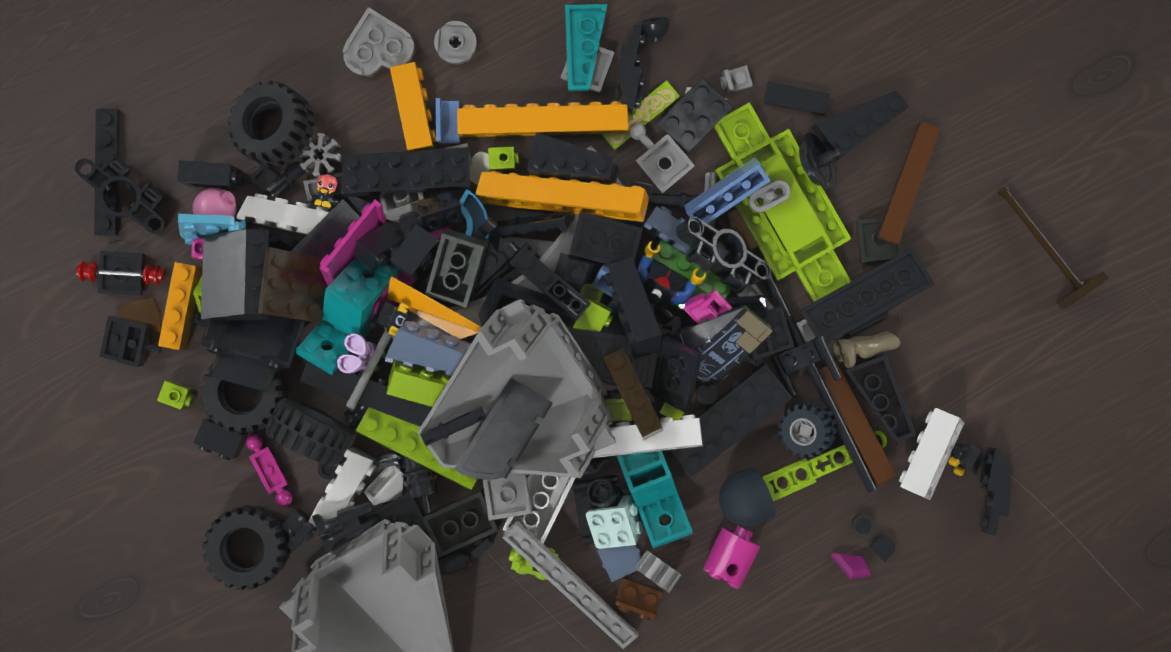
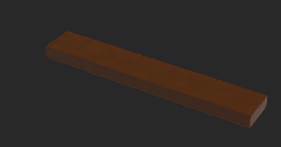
(908, 183)
(859, 427)

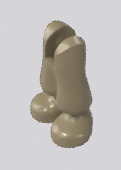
(864, 346)

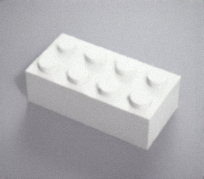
(932, 453)
(547, 498)

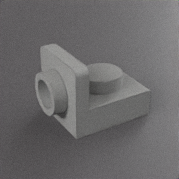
(736, 79)

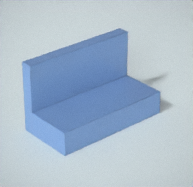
(447, 122)

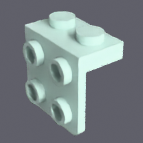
(615, 525)

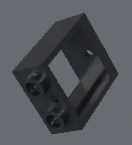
(209, 175)

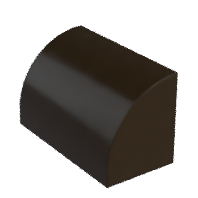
(736, 222)

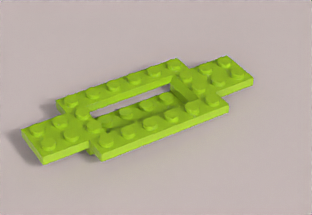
(803, 221)

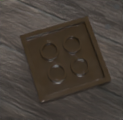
(292, 286)

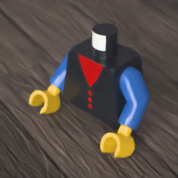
(664, 284)

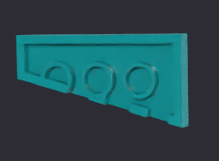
(583, 36)

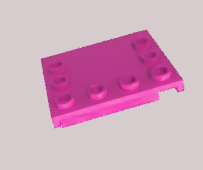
(343, 254)

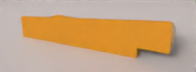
(432, 310)

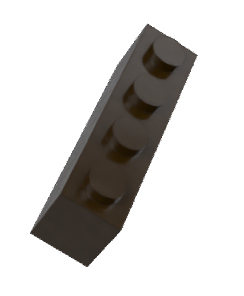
(633, 394)

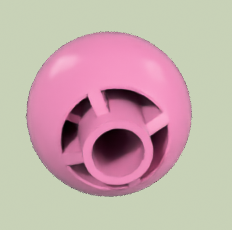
(215, 202)

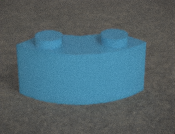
(473, 212)

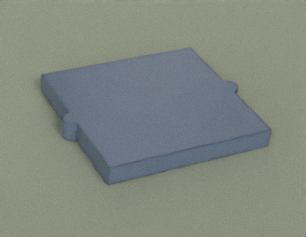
(619, 560)

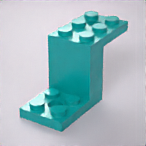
(345, 312)
(655, 496)

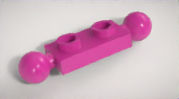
(269, 470)

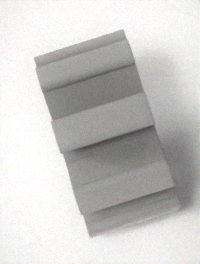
(314, 157)
(658, 571)

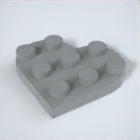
(377, 44)

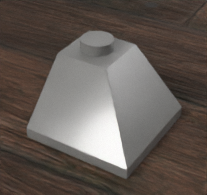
(399, 205)

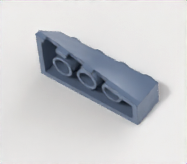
(663, 226)
(427, 348)

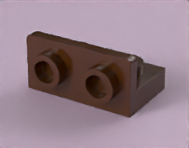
(638, 598)

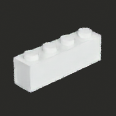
(280, 214)
(346, 484)

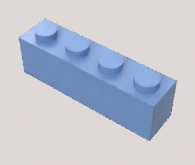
(728, 191)

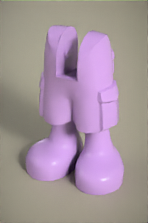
(357, 344)

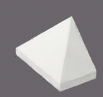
(386, 486)

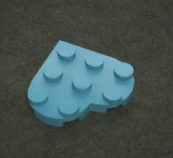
(196, 225)

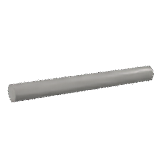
(368, 370)

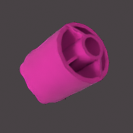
(732, 556)

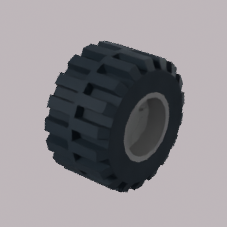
(807, 429)

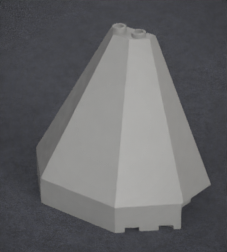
(544, 357)
(373, 596)

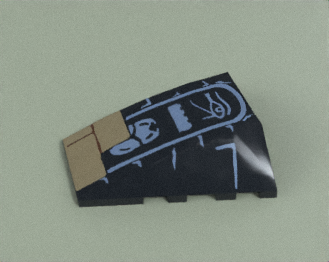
(723, 341)

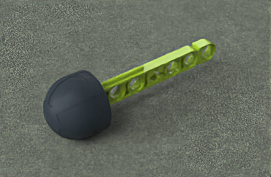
(750, 498)

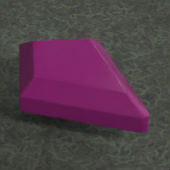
(852, 565)

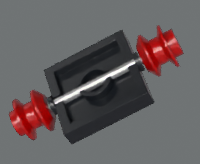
(120, 273)

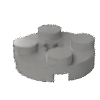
(463, 52)

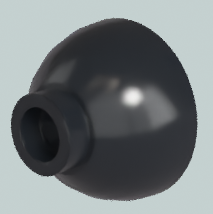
(655, 28)

